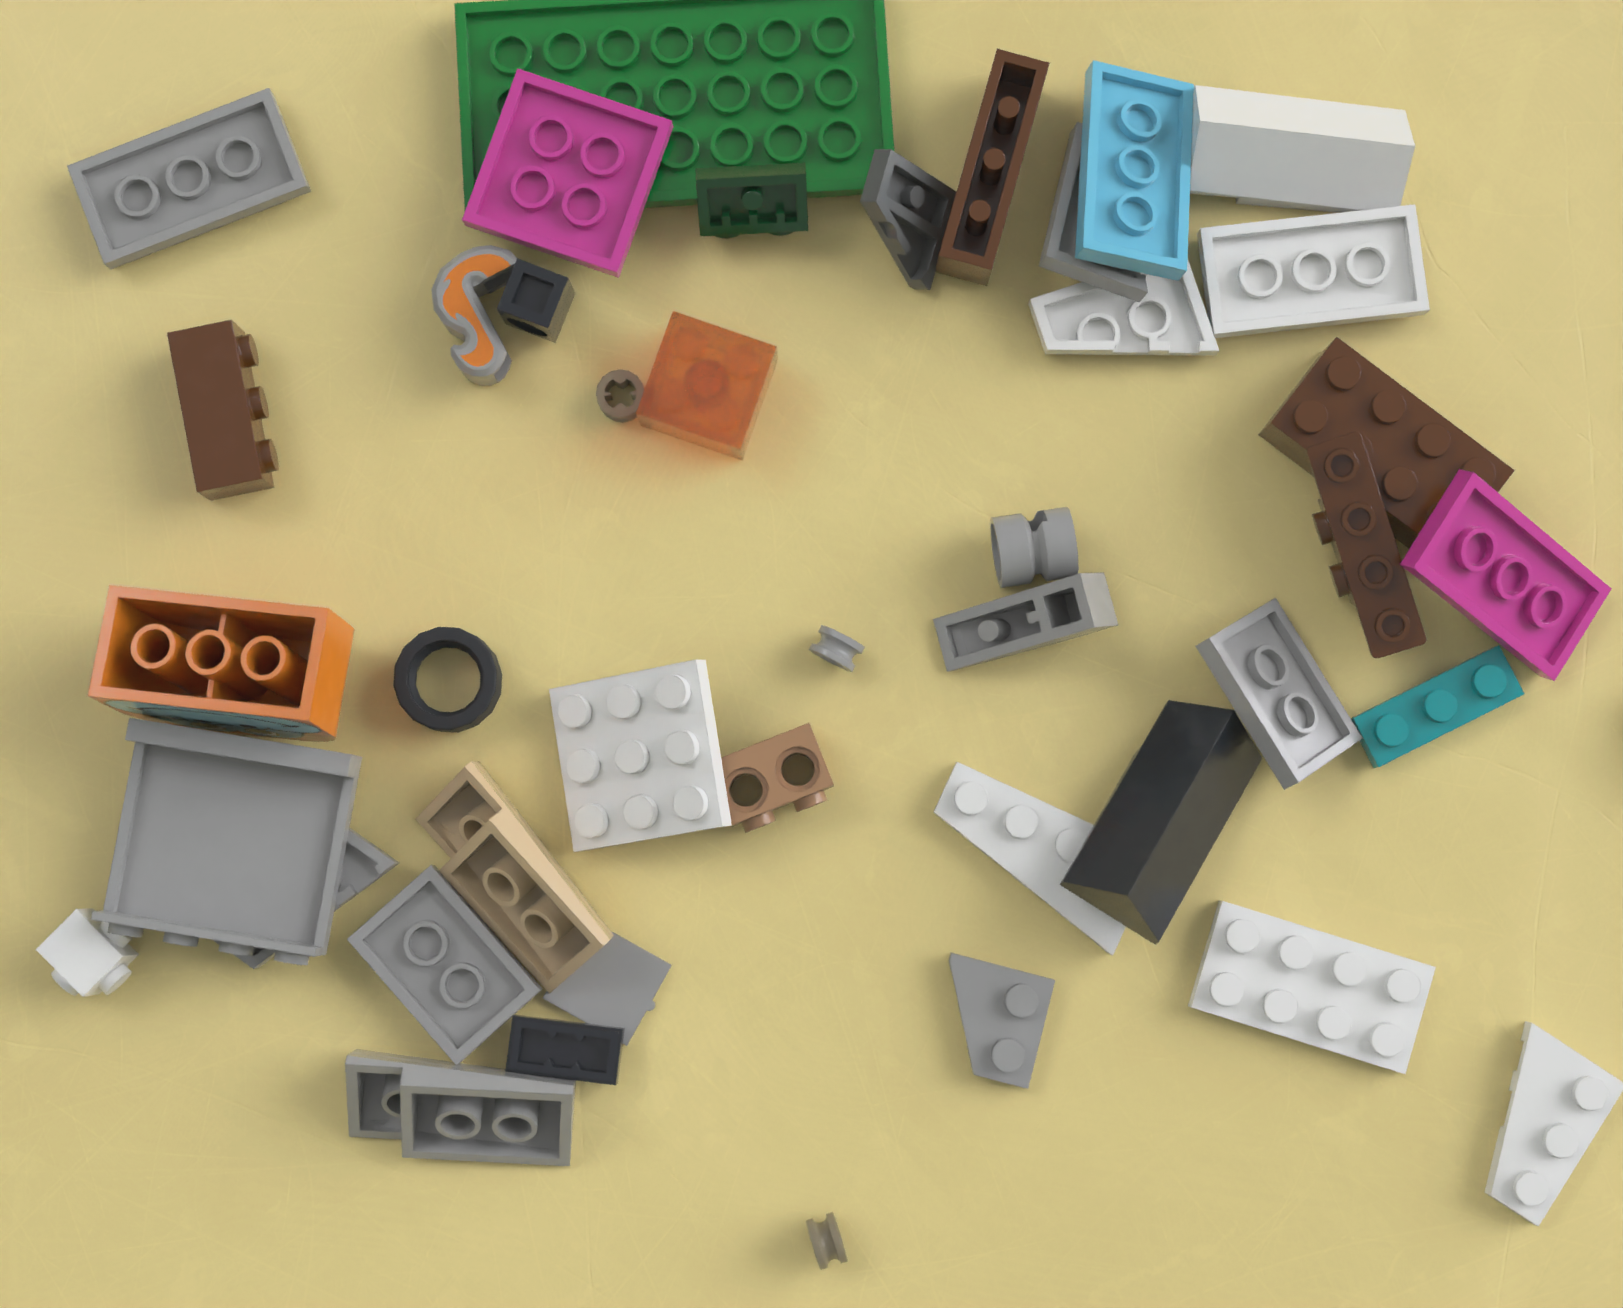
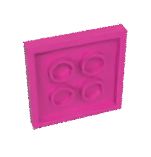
(567, 173)

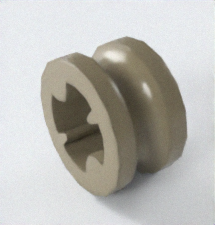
(621, 379)
(826, 1241)

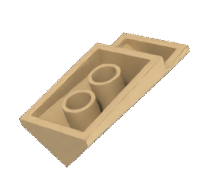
(512, 878)

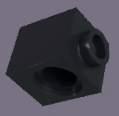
(536, 300)

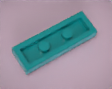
(1437, 706)

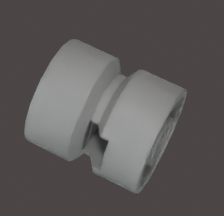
(1034, 547)

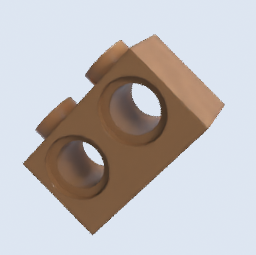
(765, 763)

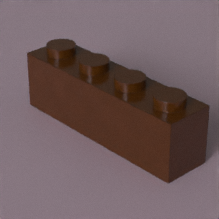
(992, 167)

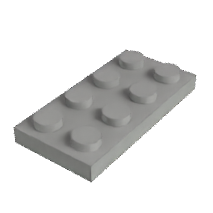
(189, 178)

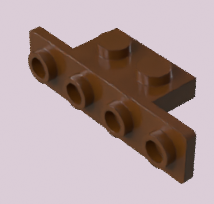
(1364, 545)

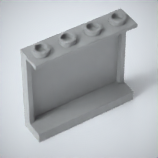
(230, 841)

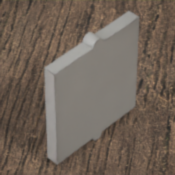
(613, 986)

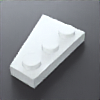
(1098, 322)
(1549, 1123)

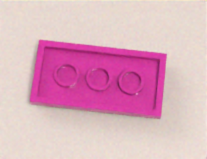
(1506, 575)

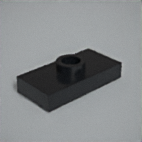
(565, 1049)

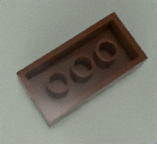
(1406, 440)

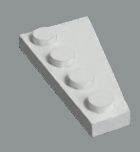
(1028, 841)

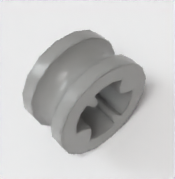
(836, 648)

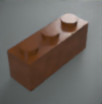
(222, 409)

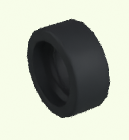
(406, 674)

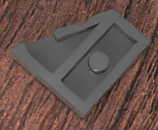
(908, 213)

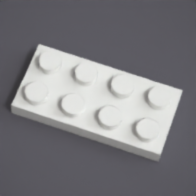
(1313, 271)
(1312, 986)

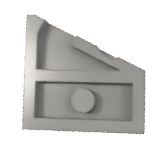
(1001, 1017)

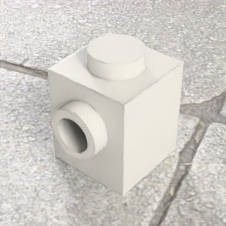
(87, 955)

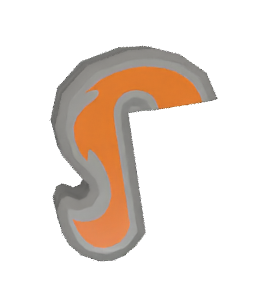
(458, 305)

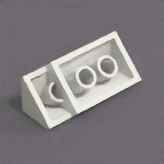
(1298, 151)

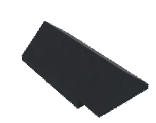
(1164, 816)

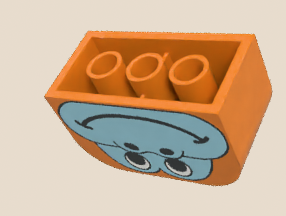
(222, 663)

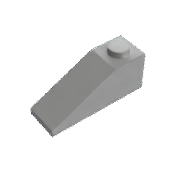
(1026, 620)

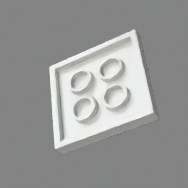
(640, 756)

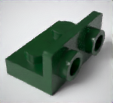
(752, 200)

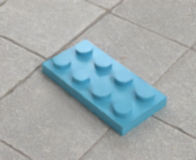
(1135, 171)

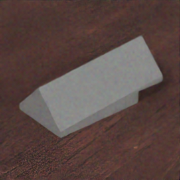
(459, 1109)

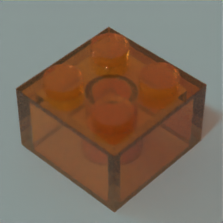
(707, 385)

